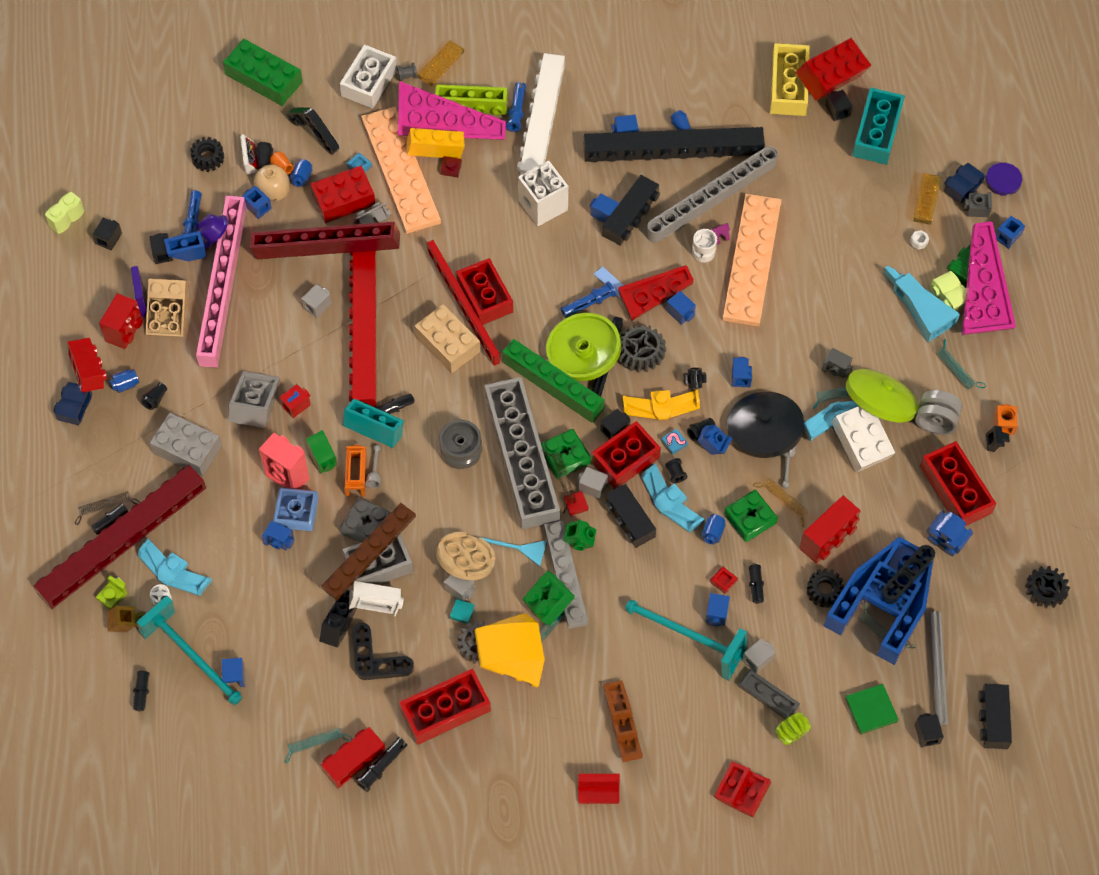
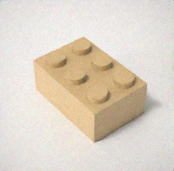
(447, 338)

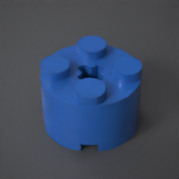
(949, 532)

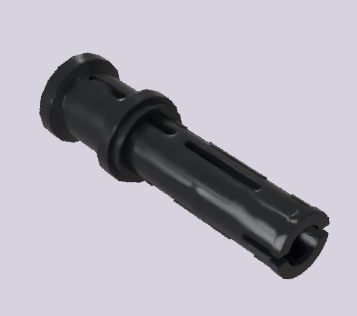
(375, 770)

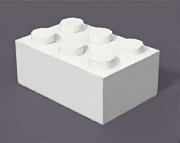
(368, 76)
(862, 438)

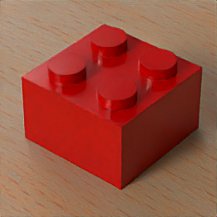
(121, 321)

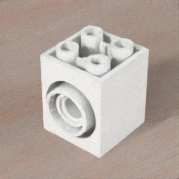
(543, 193)

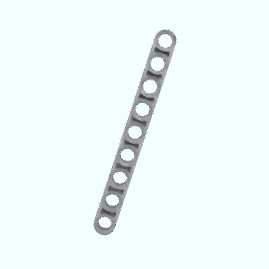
(705, 197)

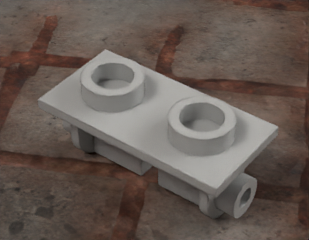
(378, 212)

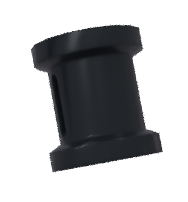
(676, 470)

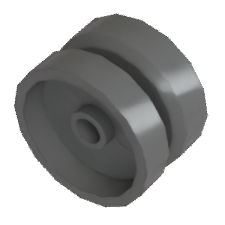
(460, 444)

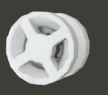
(158, 592)

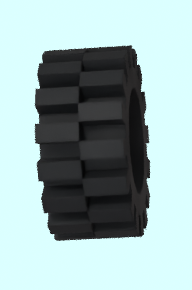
(203, 146)
(829, 577)

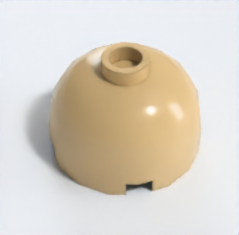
(272, 182)

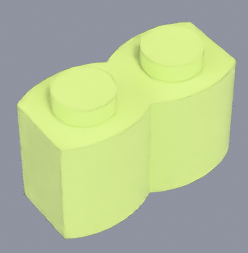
(66, 211)
(949, 290)

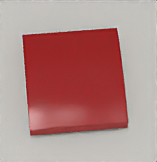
(742, 789)

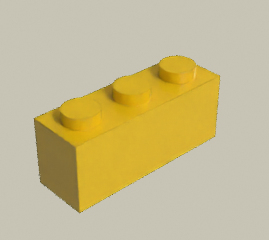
(435, 143)

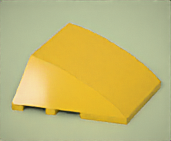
(512, 648)

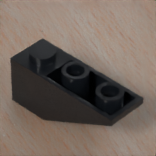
(337, 621)

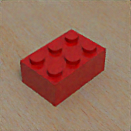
(343, 194)
(485, 291)
(626, 454)
(830, 529)

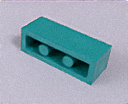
(373, 423)

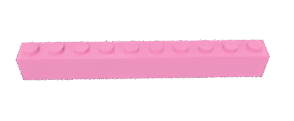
(221, 284)

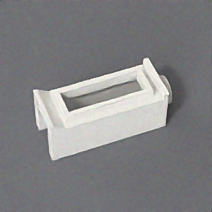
(375, 598)

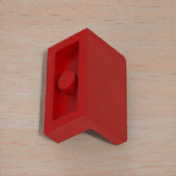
(598, 788)

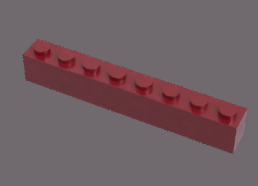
(325, 240)

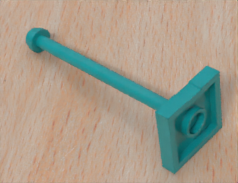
(157, 618)
(732, 653)

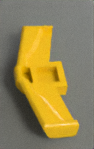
(661, 405)

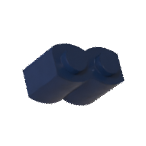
(965, 181)
(72, 404)

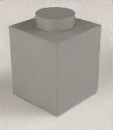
(316, 300)
(592, 482)
(460, 588)
(758, 655)

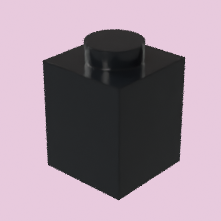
(838, 105)
(107, 233)
(159, 249)
(614, 423)
(928, 730)

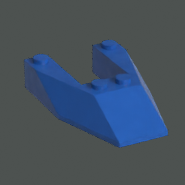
(868, 584)

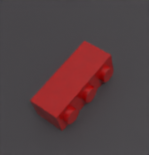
(86, 364)
(352, 757)

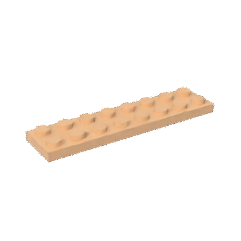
(400, 171)
(752, 260)

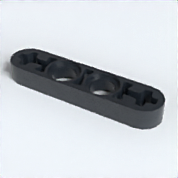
(910, 575)

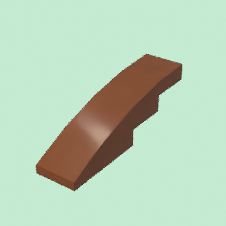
(622, 721)

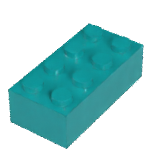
(878, 126)

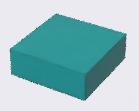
(462, 611)

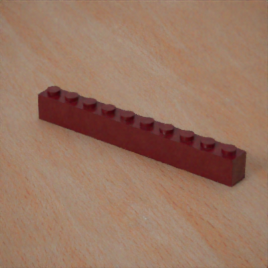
(119, 537)

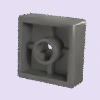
(360, 512)

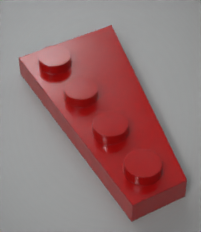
(649, 292)

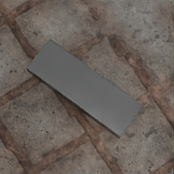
(768, 694)

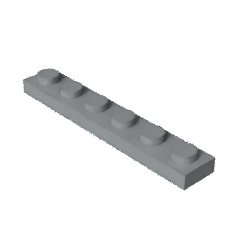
(566, 573)

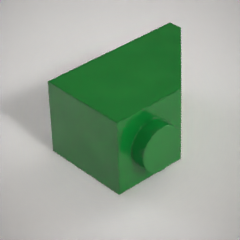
(321, 452)

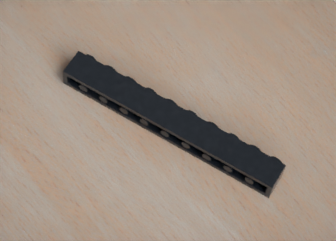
(673, 144)

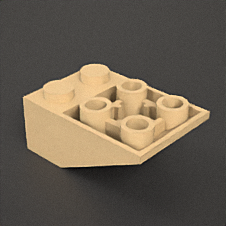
(167, 307)

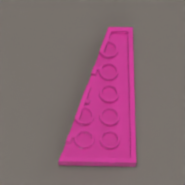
(429, 111)
(987, 294)

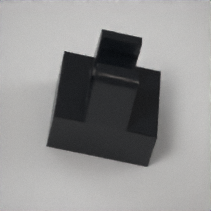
(996, 438)

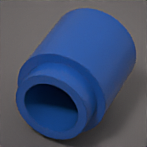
(301, 173)
(124, 380)
(713, 529)

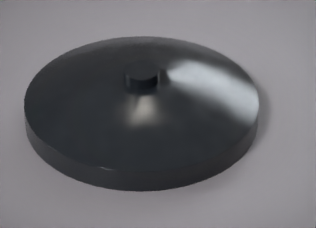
(765, 424)

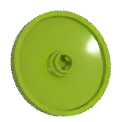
(584, 346)
(882, 395)

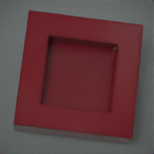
(451, 166)

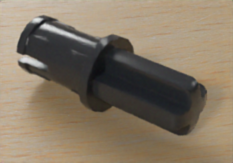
(396, 405)
(109, 518)
(756, 583)
(141, 691)

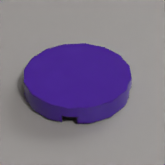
(1004, 179)

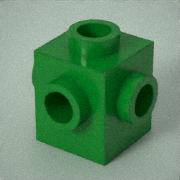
(579, 535)

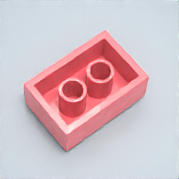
(284, 462)

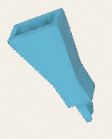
(927, 310)

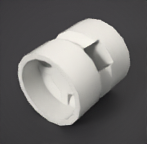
(704, 245)

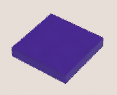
(139, 290)

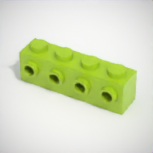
(482, 99)

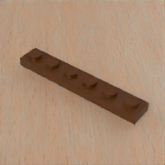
(368, 551)

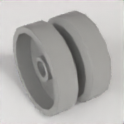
(939, 412)

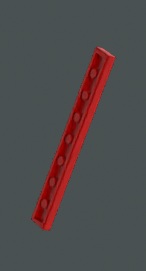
(463, 303)

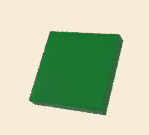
(871, 709)

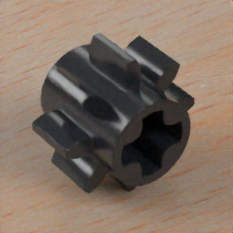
(695, 378)

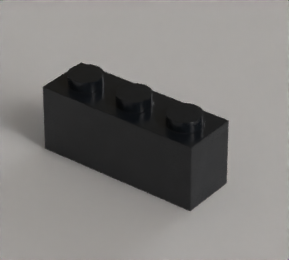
(630, 516)
(995, 716)

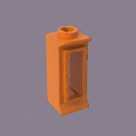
(356, 451)

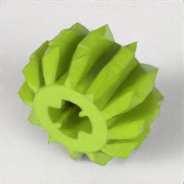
(793, 728)

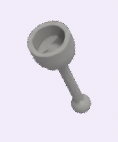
(373, 479)
(785, 484)

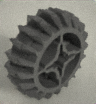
(647, 355)

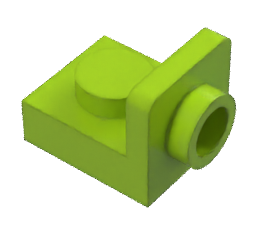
(112, 593)

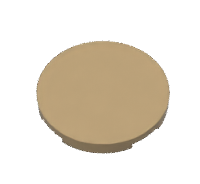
(465, 556)

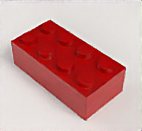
(833, 69)
(957, 483)
(445, 706)

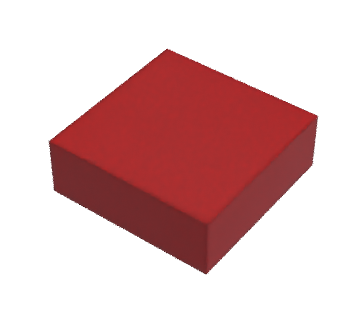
(577, 507)
(723, 580)

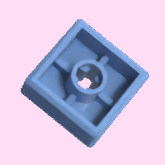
(288, 500)

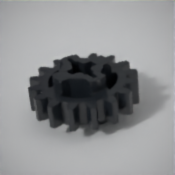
(1047, 589)

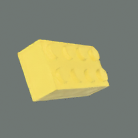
(787, 90)

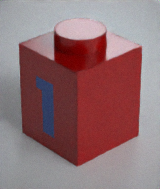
(295, 400)

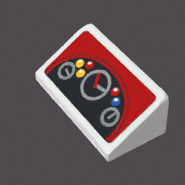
(249, 155)

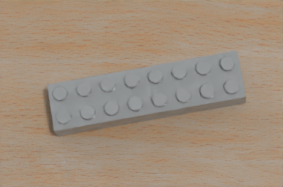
(522, 453)

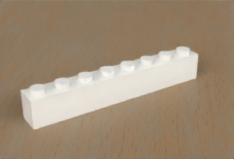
(542, 112)

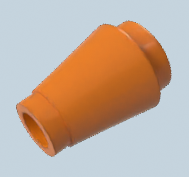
(282, 161)

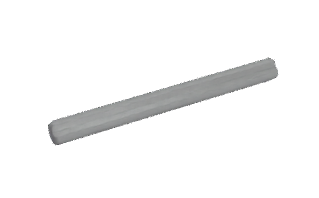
(938, 667)

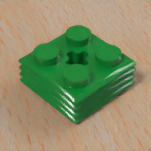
(570, 443)
(746, 525)
(548, 598)

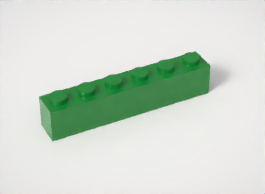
(553, 380)

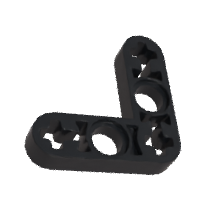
(308, 117)
(374, 664)

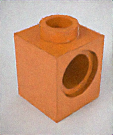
(1010, 412)

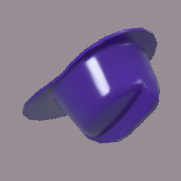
(212, 228)

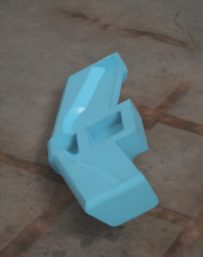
(822, 421)
(670, 500)
(172, 570)

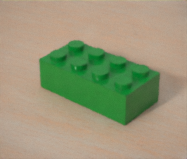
(262, 72)

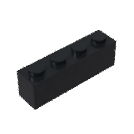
(630, 210)

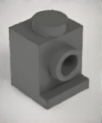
(978, 204)
(837, 363)

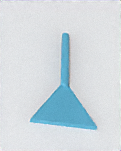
(533, 551)

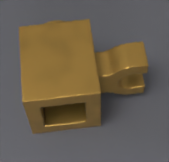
(122, 618)

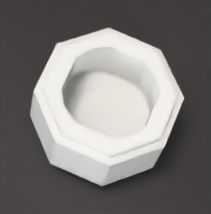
(919, 239)

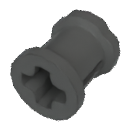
(407, 71)

